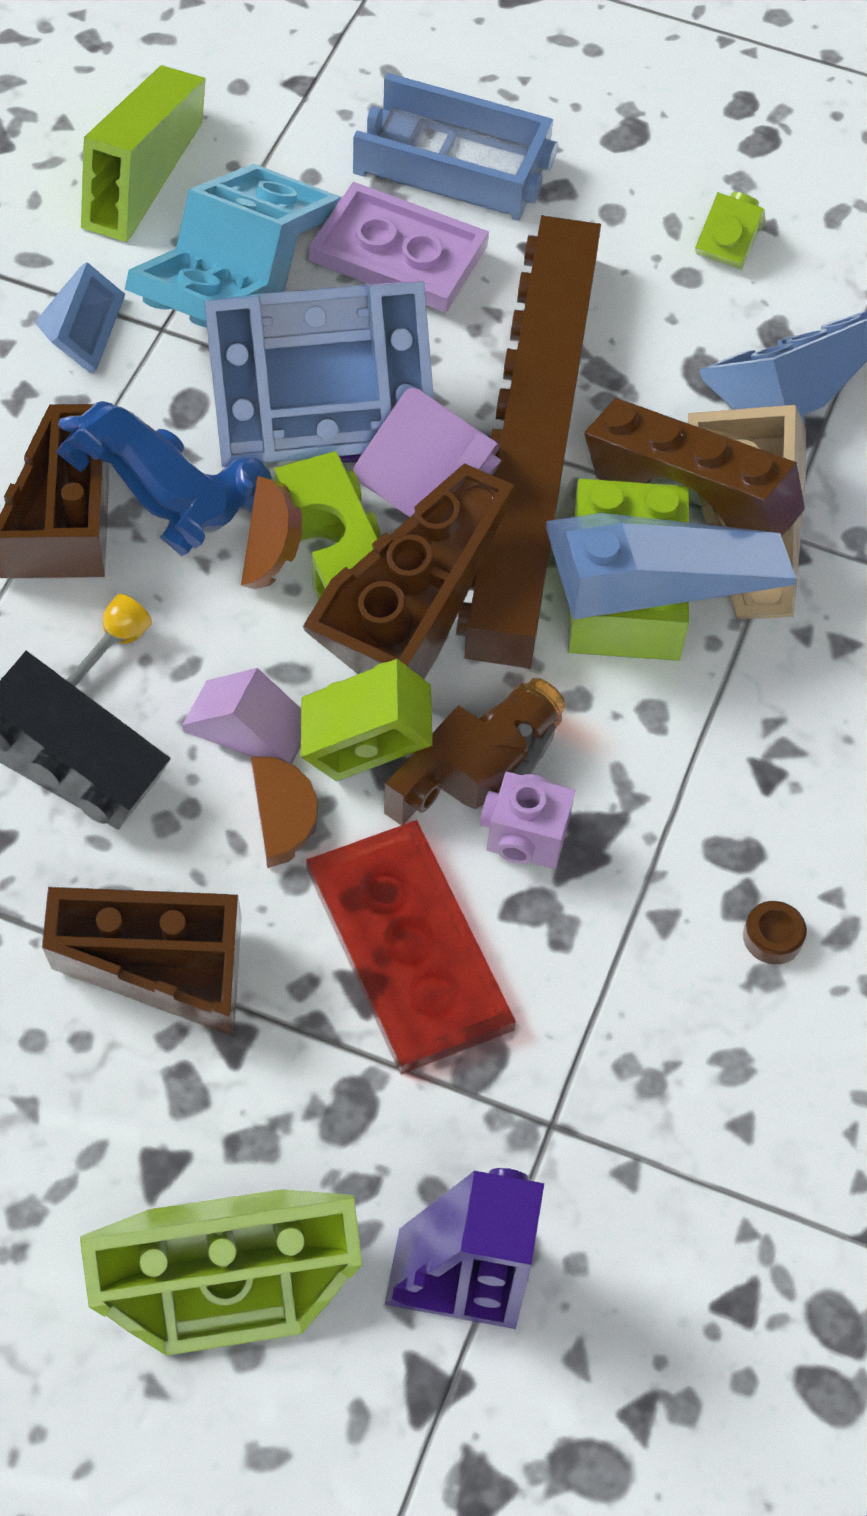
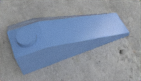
(645, 562)

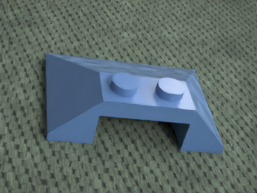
(314, 367)

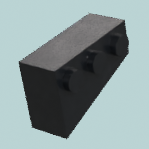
(73, 744)

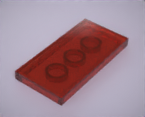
(410, 947)

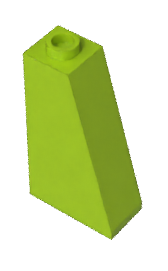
(137, 149)

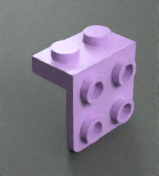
(421, 449)

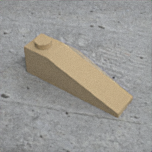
(780, 433)

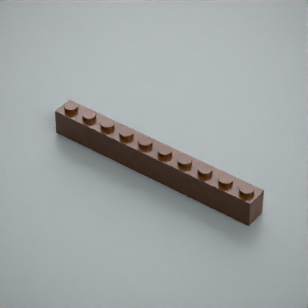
(534, 437)

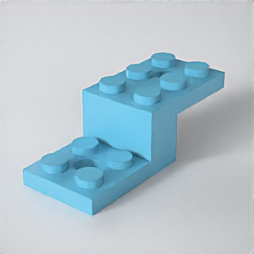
(232, 241)

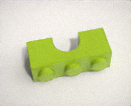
(330, 510)

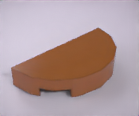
(272, 535)
(285, 808)

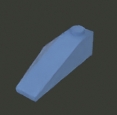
(798, 372)

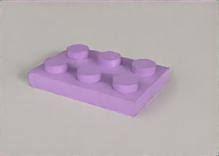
(397, 242)

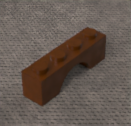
(738, 480)

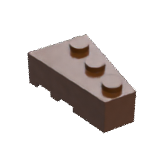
(54, 512)
(150, 947)

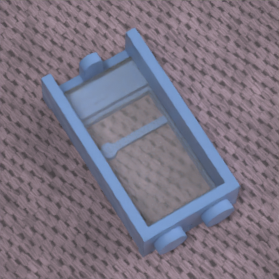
(456, 146)

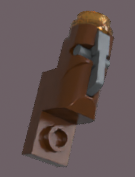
(475, 752)

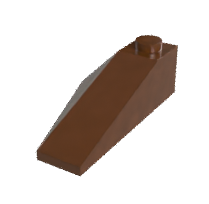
(414, 580)

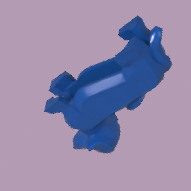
(160, 474)

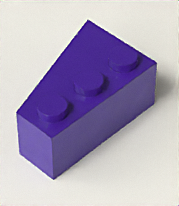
(470, 1250)

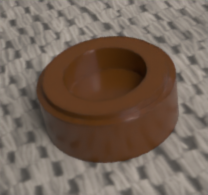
(774, 932)

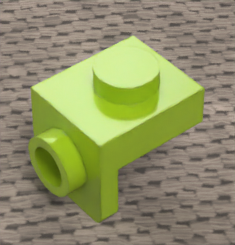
(731, 228)

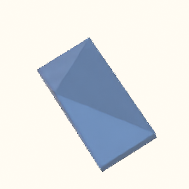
(82, 316)

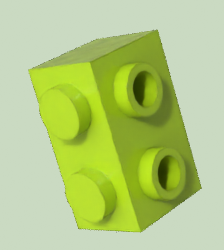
(366, 720)

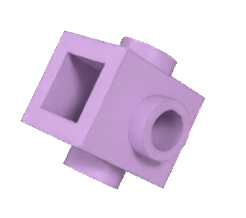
(528, 819)

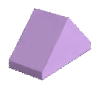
(247, 715)

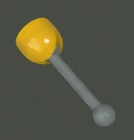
(122, 623)

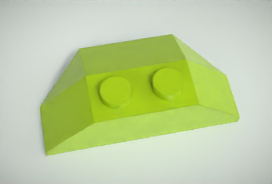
(223, 1268)

